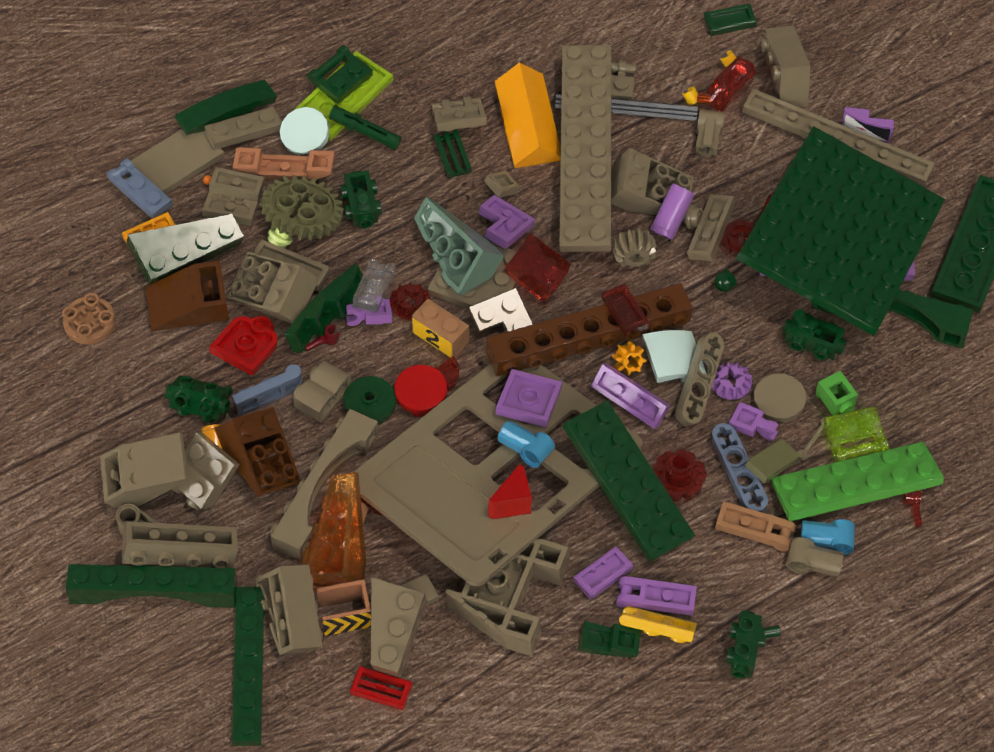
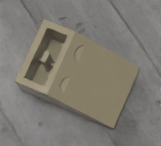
(642, 182)
(272, 286)
(143, 470)

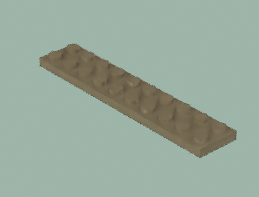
(585, 149)

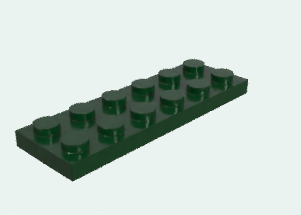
(970, 259)
(628, 481)

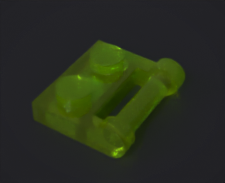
(855, 426)

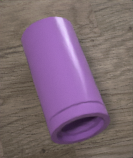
(672, 211)

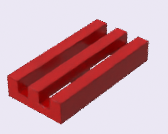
(377, 697)

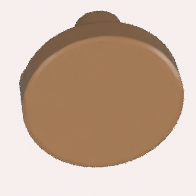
(89, 319)

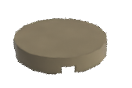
(780, 397)

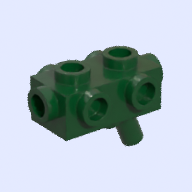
(360, 193)
(814, 335)
(198, 398)
(748, 637)

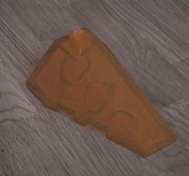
(338, 539)

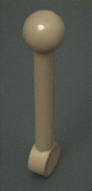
(803, 452)

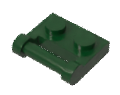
(344, 80)

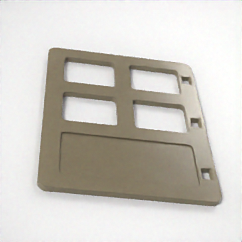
(446, 498)

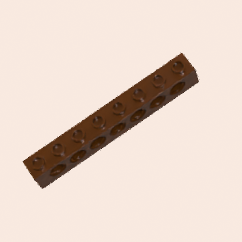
(575, 326)

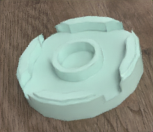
(304, 131)

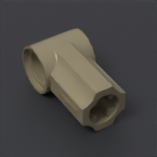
(709, 128)
(807, 557)

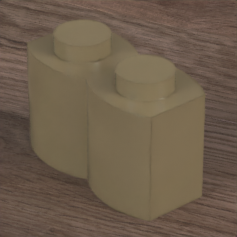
(321, 391)

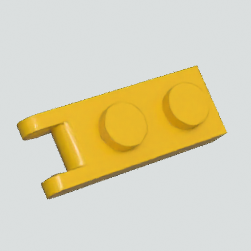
(658, 624)

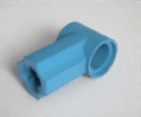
(531, 446)
(835, 535)

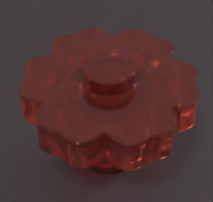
(680, 474)

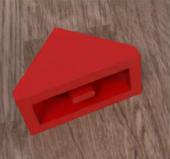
(512, 497)

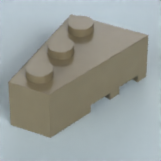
(787, 65)
(292, 608)

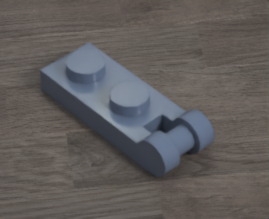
(139, 189)
(267, 391)

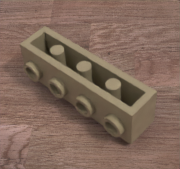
(179, 545)

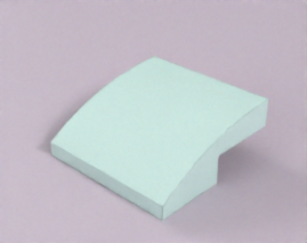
(670, 353)

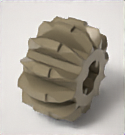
(634, 248)

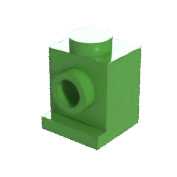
(837, 394)

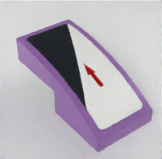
(859, 120)

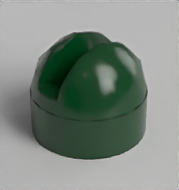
(725, 281)

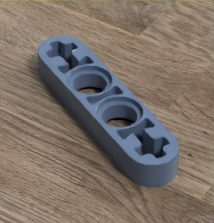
(734, 471)

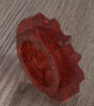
(732, 233)
(406, 309)

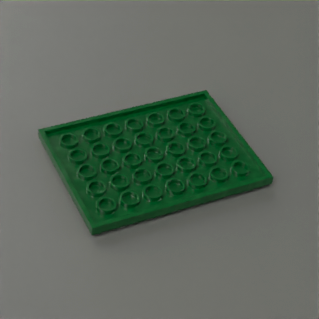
(841, 230)

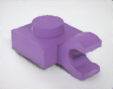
(383, 315)
(750, 419)

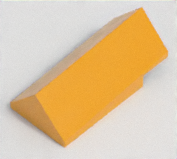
(527, 117)

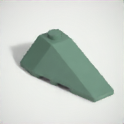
(461, 251)

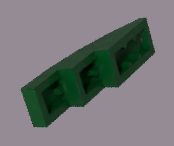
(225, 106)
(324, 307)

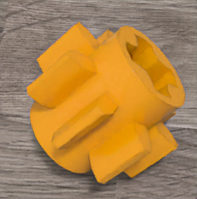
(635, 361)

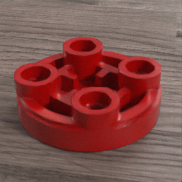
(420, 389)

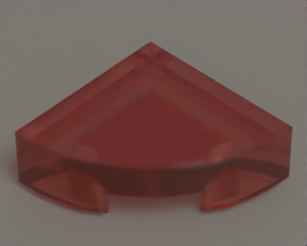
(450, 371)

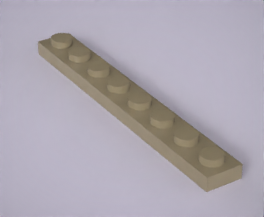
(801, 122)

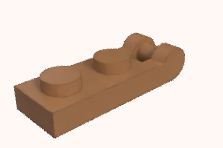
(755, 525)

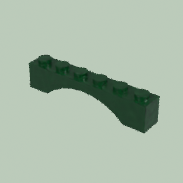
(943, 320)
(108, 582)

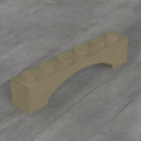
(352, 437)

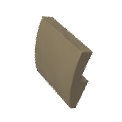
(233, 194)

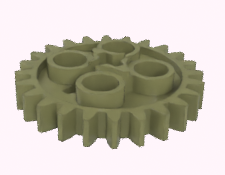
(290, 197)

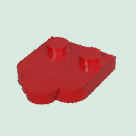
(246, 343)

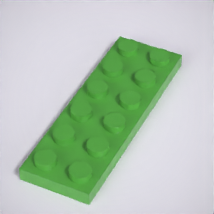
(856, 481)

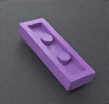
(630, 395)

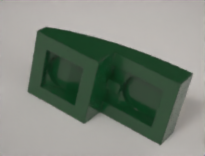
(609, 641)

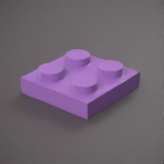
(529, 398)

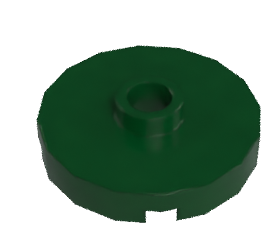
(380, 407)

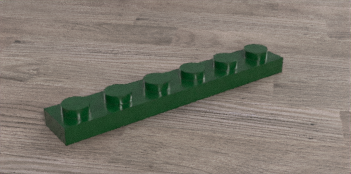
(248, 667)

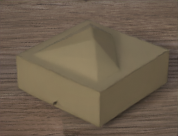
(502, 184)

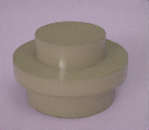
(692, 216)

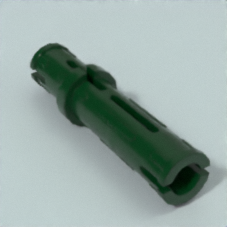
(357, 123)

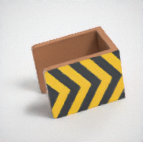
(342, 594)

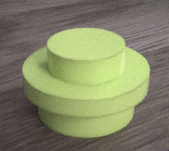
(278, 239)

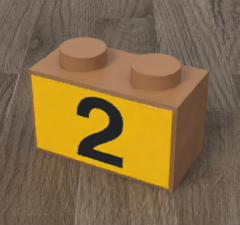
(440, 328)

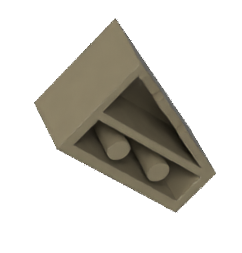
(394, 625)

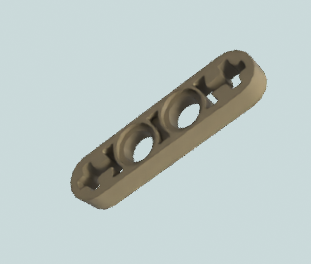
(703, 381)

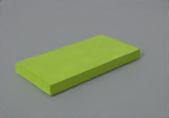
(355, 101)

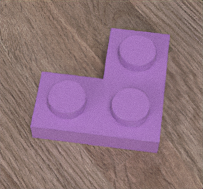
(508, 221)

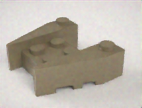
(496, 603)

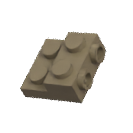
(207, 471)

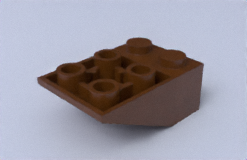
(188, 297)
(260, 449)

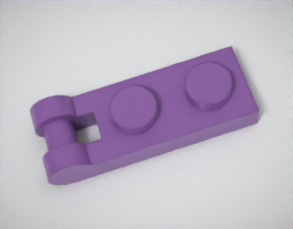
(657, 595)

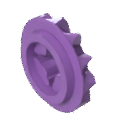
(724, 388)

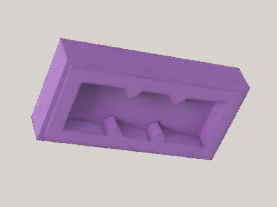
(603, 573)

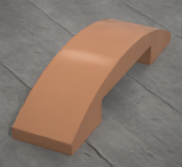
(272, 167)

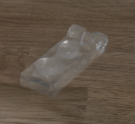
(373, 285)

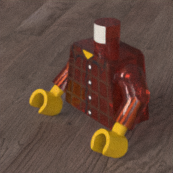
(727, 85)

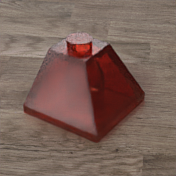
(537, 267)

